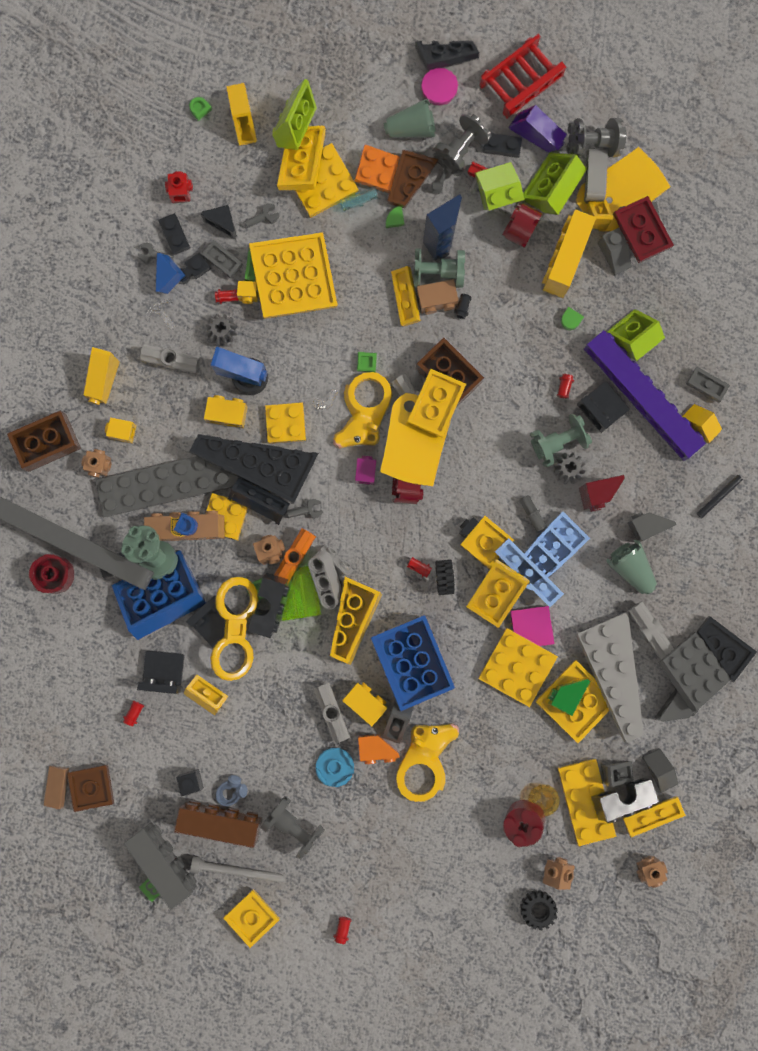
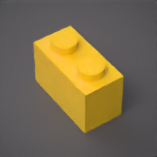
(225, 411)
(365, 704)

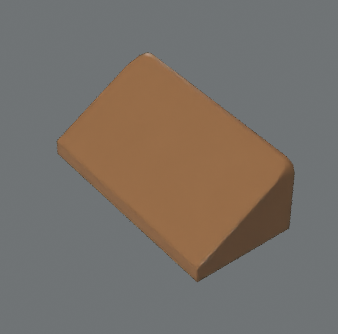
(56, 787)

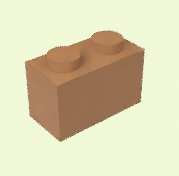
(437, 297)

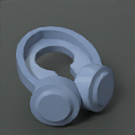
(235, 782)

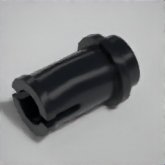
(462, 307)

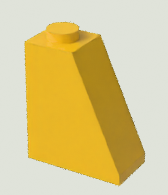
(241, 114)
(100, 376)

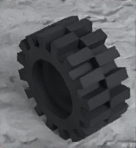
(445, 577)
(549, 916)

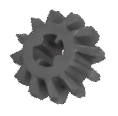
(226, 334)
(562, 471)

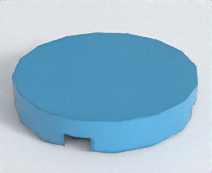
(334, 767)

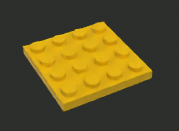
(293, 275)

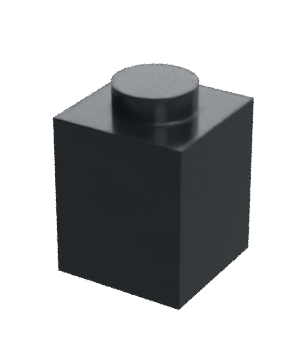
(189, 782)

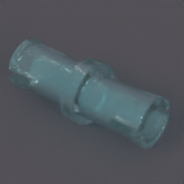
(359, 199)

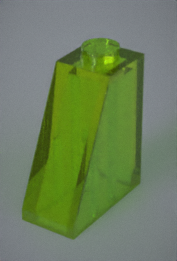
(302, 597)

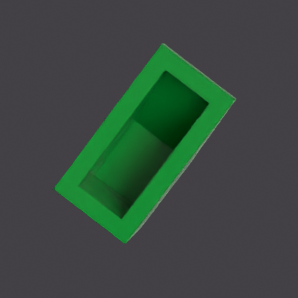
(567, 696)

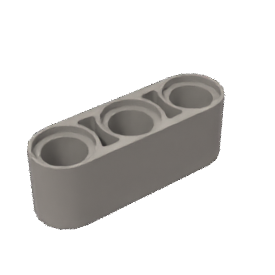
(596, 174)
(328, 571)

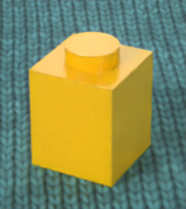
(120, 430)

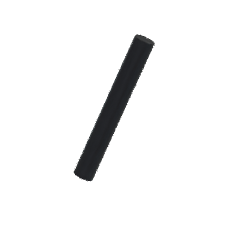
(719, 496)

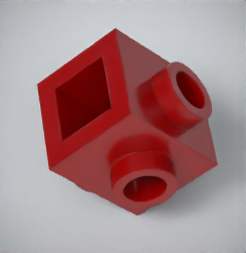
(178, 187)

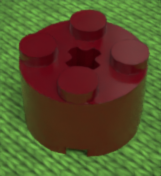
(522, 224)
(406, 492)
(40, 574)
(533, 823)

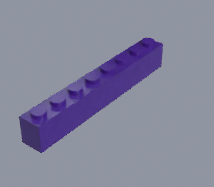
(644, 395)

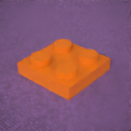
(377, 168)

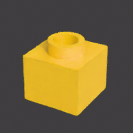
(247, 292)

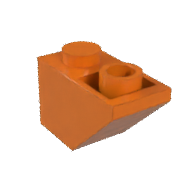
(376, 748)

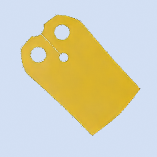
(628, 182)
(409, 450)

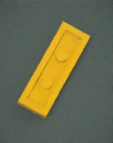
(405, 296)
(656, 816)

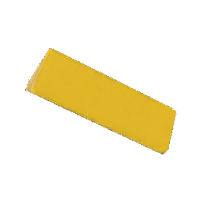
(205, 694)

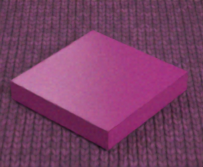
(533, 625)

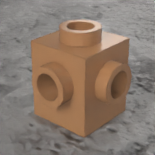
(102, 466)
(269, 549)
(646, 868)
(558, 873)

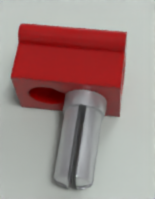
(475, 167)

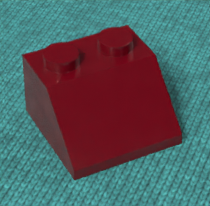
(599, 492)

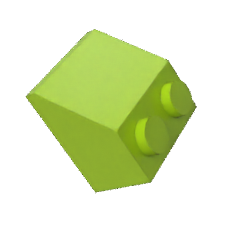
(499, 186)
(637, 334)

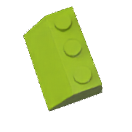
(295, 117)
(554, 182)

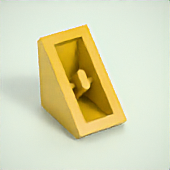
(602, 213)
(703, 422)

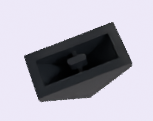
(220, 219)

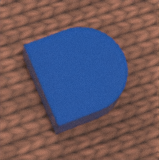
(186, 525)

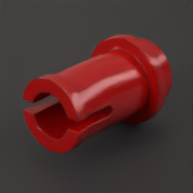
(226, 296)
(565, 386)
(419, 567)
(133, 713)
(342, 930)

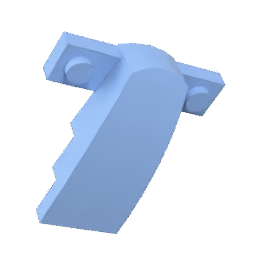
(545, 556)

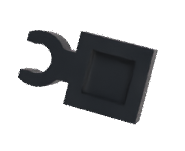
(195, 267)

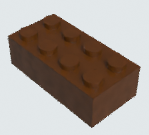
(218, 824)

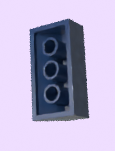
(440, 228)

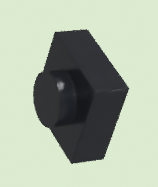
(467, 526)

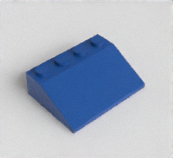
(161, 601)
(412, 663)

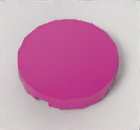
(439, 86)

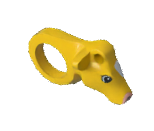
(365, 422)
(425, 748)

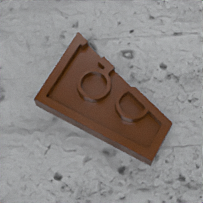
(409, 177)

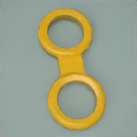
(234, 628)

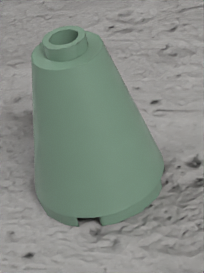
(412, 122)
(633, 566)

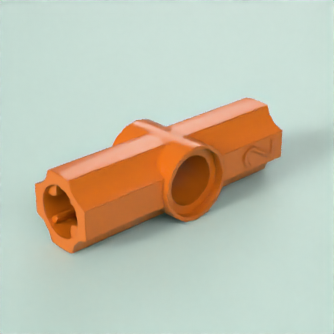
(301, 546)

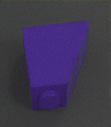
(538, 129)

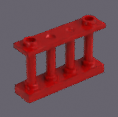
(525, 94)

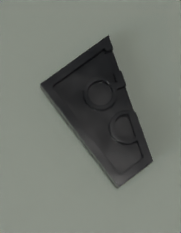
(441, 55)
(727, 648)

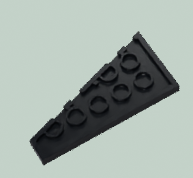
(265, 466)

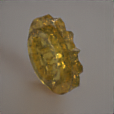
(548, 791)

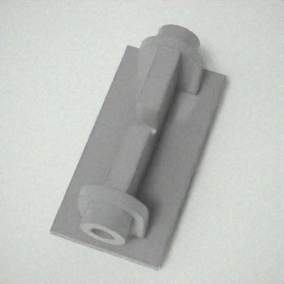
(342, 567)

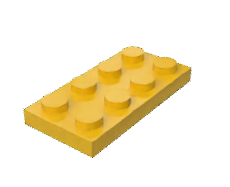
(301, 166)
(579, 784)

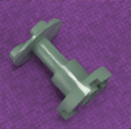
(447, 268)
(552, 443)
(144, 547)

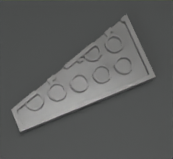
(612, 662)

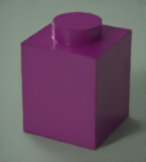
(365, 470)

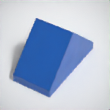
(167, 274)

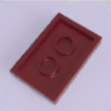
(643, 229)

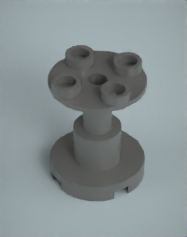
(610, 138)
(451, 155)
(285, 822)

